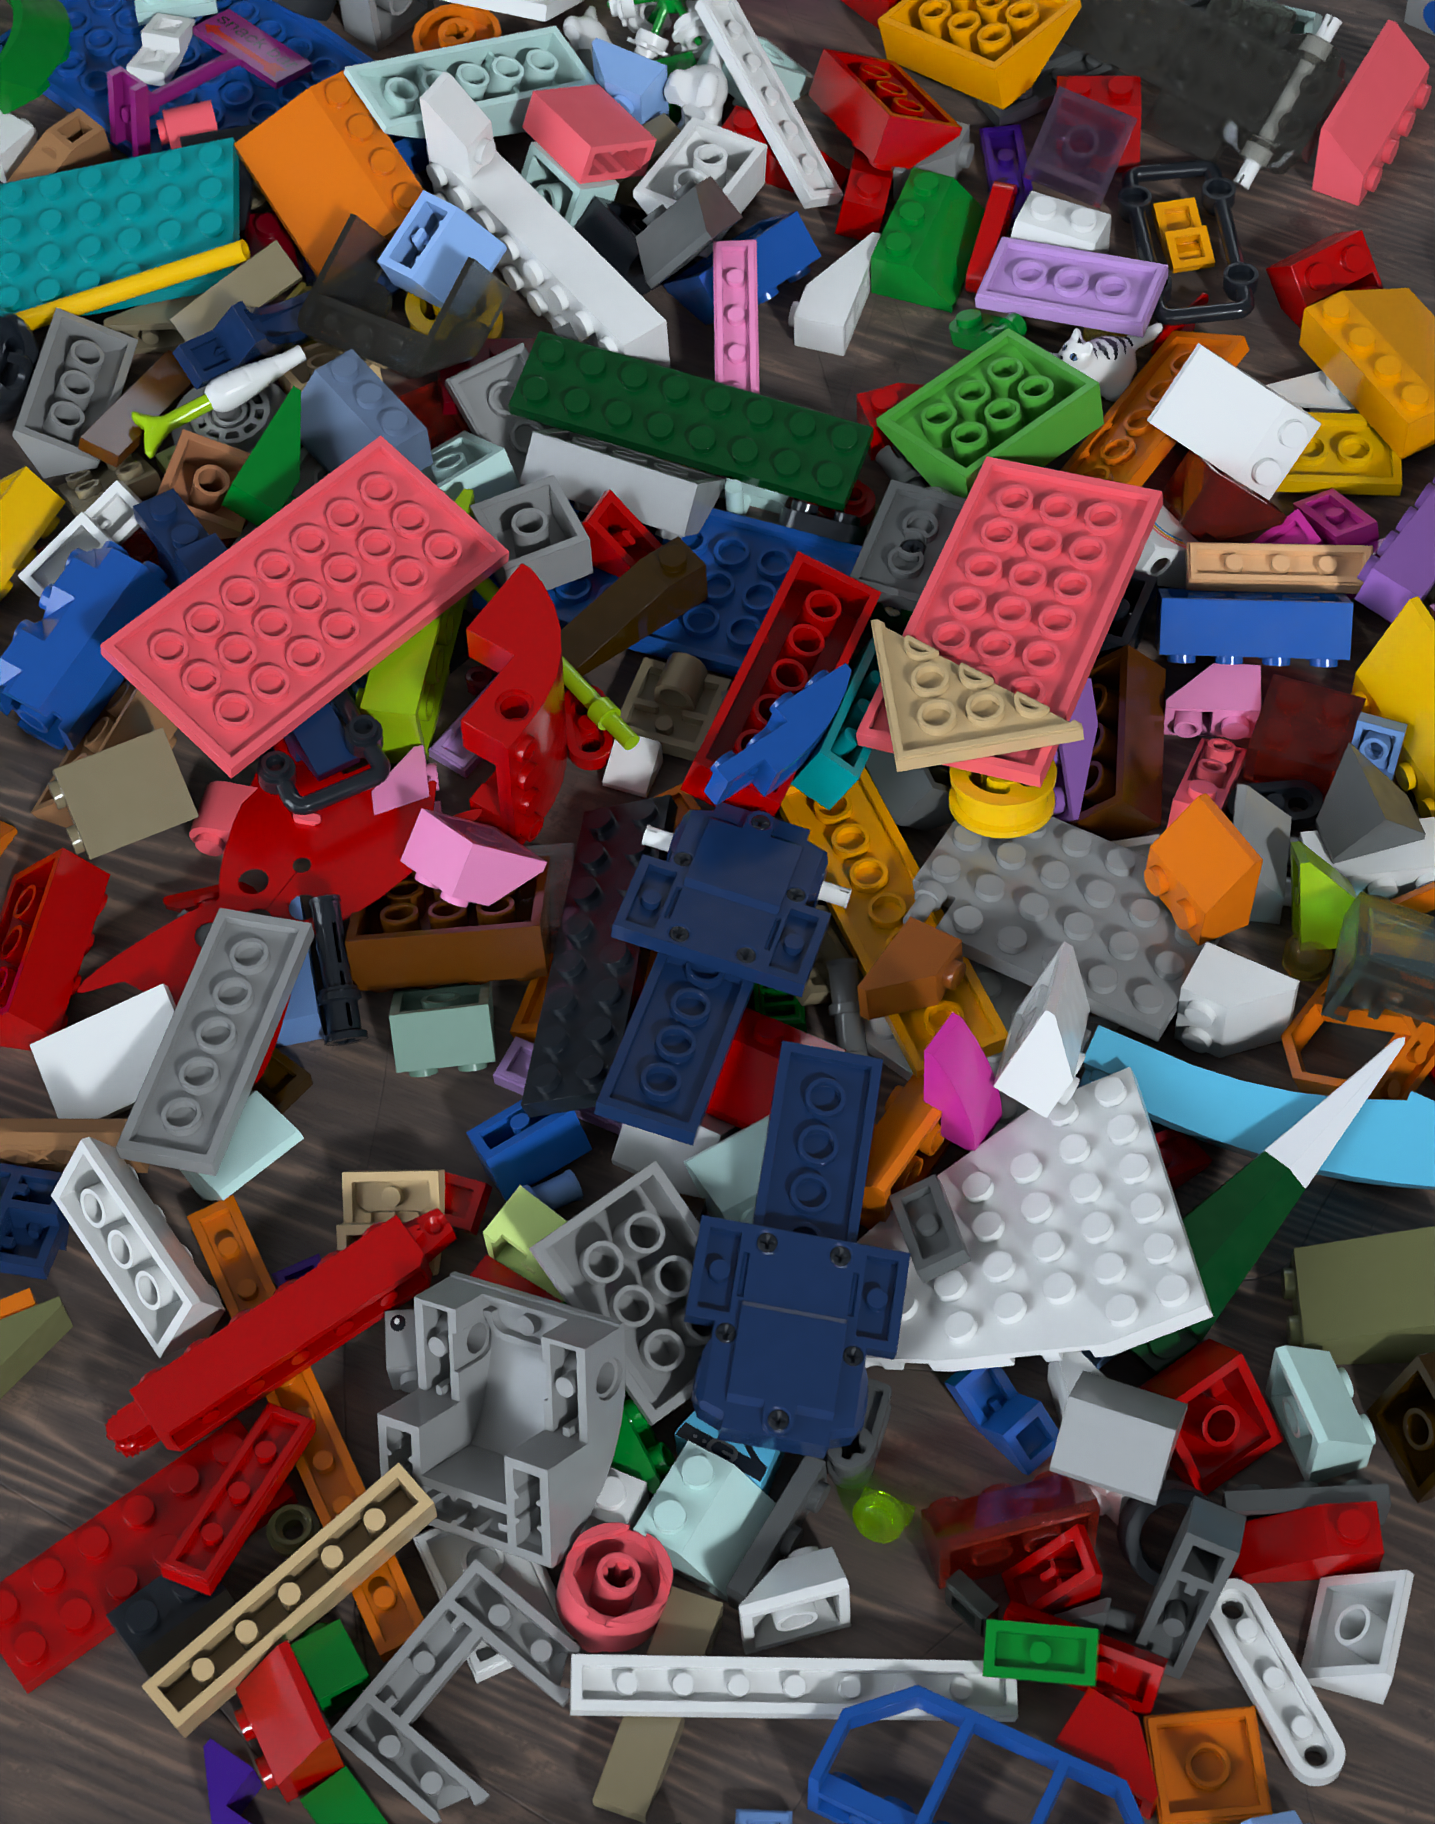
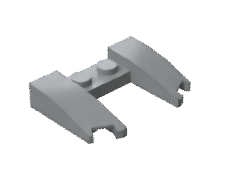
(381, 1718)

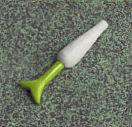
(220, 395)

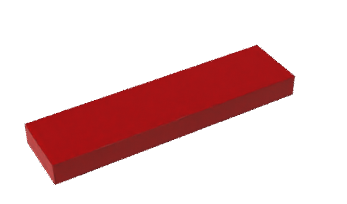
(238, 1499)

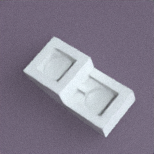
(163, 48)

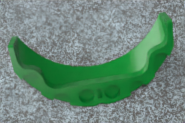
(32, 50)

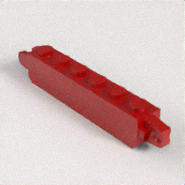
(281, 1335)

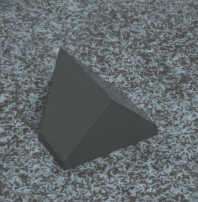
(1364, 811)

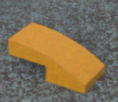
(1182, 235)

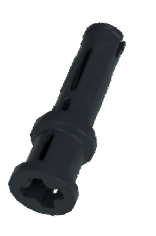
(338, 992)

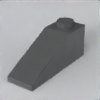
(1191, 1583)

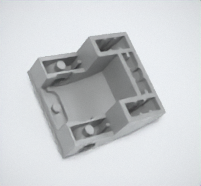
(509, 1415)

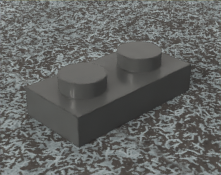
(929, 1228)

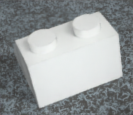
(1062, 224)
(1233, 1004)

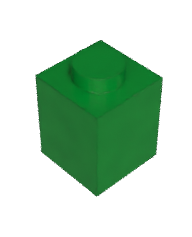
(331, 1666)

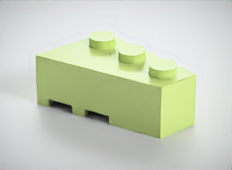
(517, 1228)

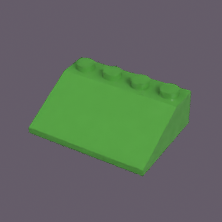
(995, 403)

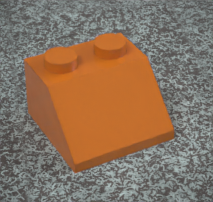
(1204, 872)

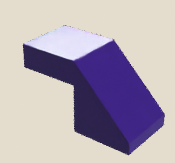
(229, 1784)

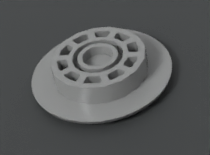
(239, 426)

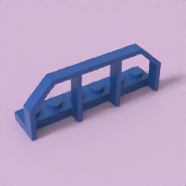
(845, 1801)

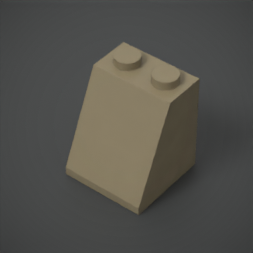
(122, 794)

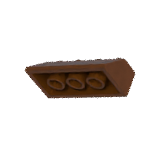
(1127, 756)

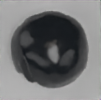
(17, 363)

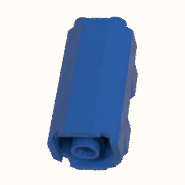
(56, 665)

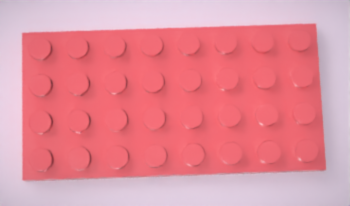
(1028, 592)
(304, 605)

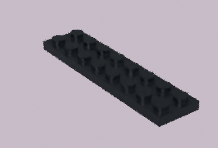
(591, 974)

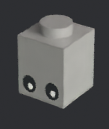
(401, 1349)

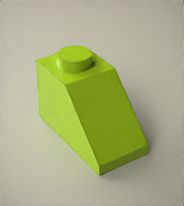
(1317, 897)

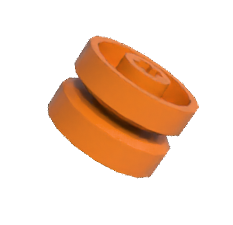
(453, 26)

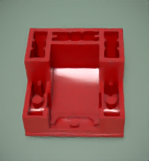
(523, 711)

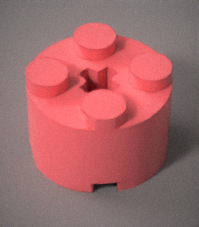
(613, 1588)

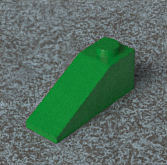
(272, 468)

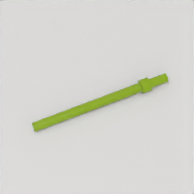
(600, 709)

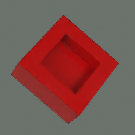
(465, 1202)

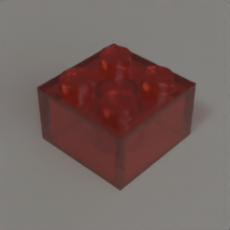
(1301, 733)

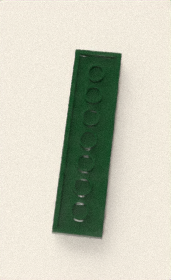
(691, 421)

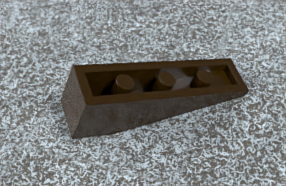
(636, 605)

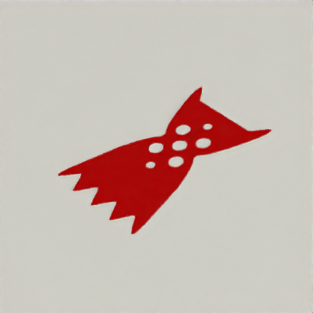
(348, 854)

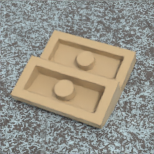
(381, 1194)

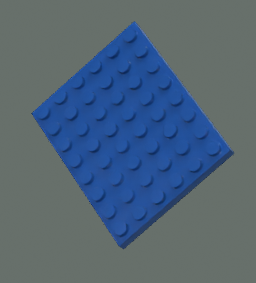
(110, 36)

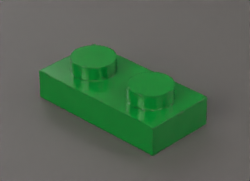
(1041, 1652)

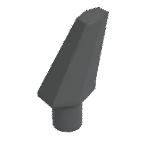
(1100, 1615)

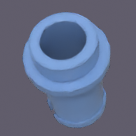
(558, 1190)

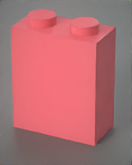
(589, 133)

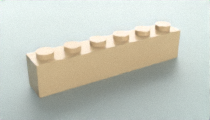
(291, 1599)

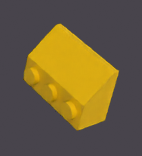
(26, 514)

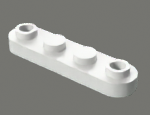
(1276, 1685)

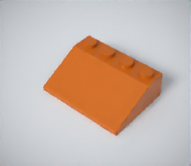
(324, 162)

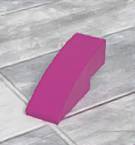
(961, 1085)

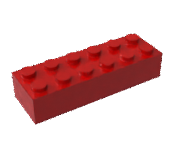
(806, 630)

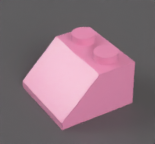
(467, 859)

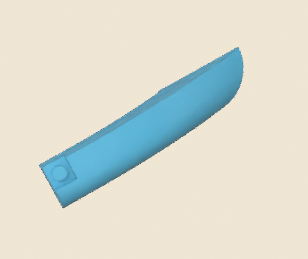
(1383, 1144)

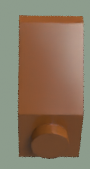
(912, 971)

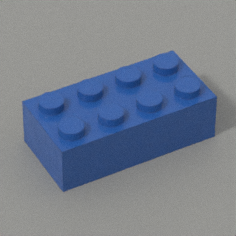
(1253, 625)

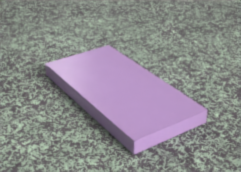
(1072, 286)

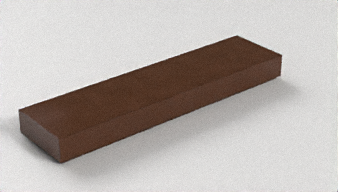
(154, 394)

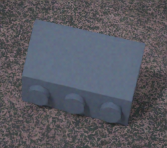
(351, 407)

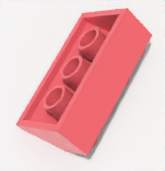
(1371, 117)

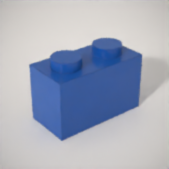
(526, 1149)

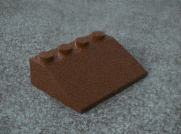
(426, 942)

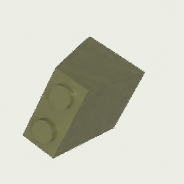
(1364, 1297)

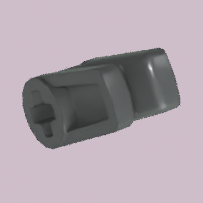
(866, 1445)

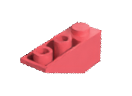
(1211, 771)

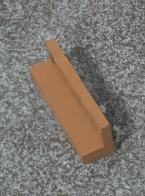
(51, 1142)

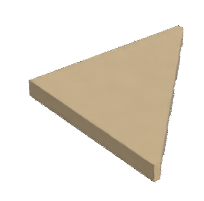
(953, 711)

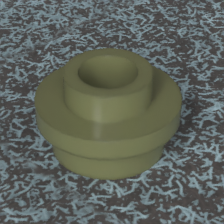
(286, 1518)

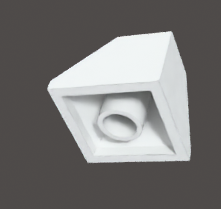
(796, 1601)

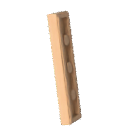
(1275, 567)

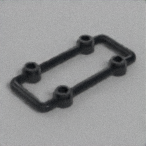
(1217, 198)
(362, 739)

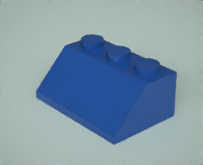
(782, 255)

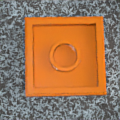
(1208, 1766)

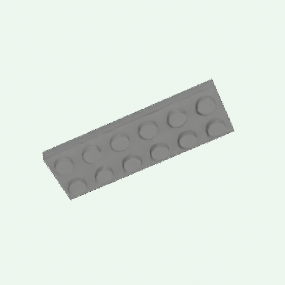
(216, 1042)

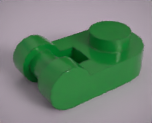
(974, 329)

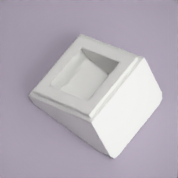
(634, 769)

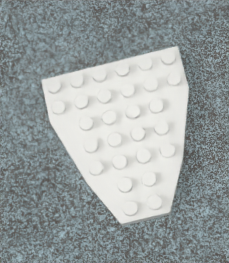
(1064, 1241)

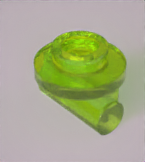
(881, 1515)

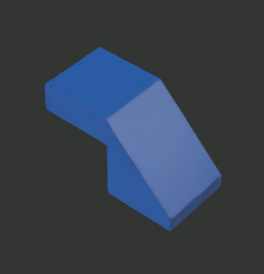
(1004, 1417)

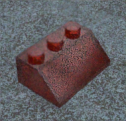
(1004, 1524)

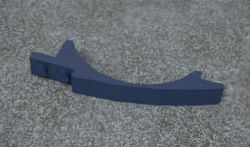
(247, 337)
(183, 551)

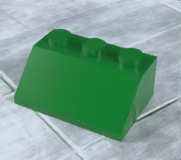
(927, 242)

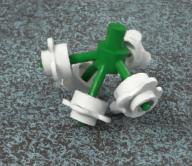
(652, 19)

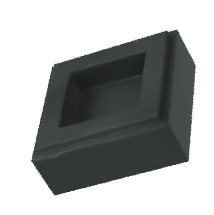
(970, 1602)

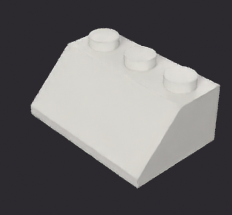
(703, 152)
(1047, 1038)

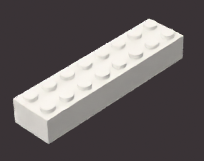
(554, 263)

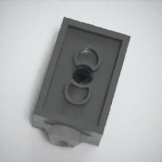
(905, 548)

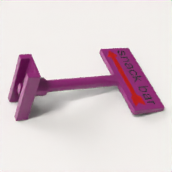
(241, 46)

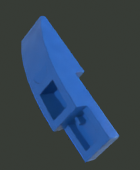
(785, 741)

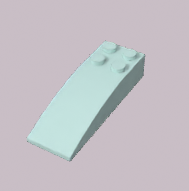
(492, 71)

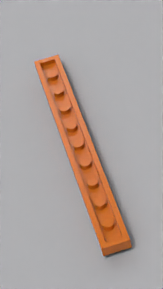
(326, 1462)

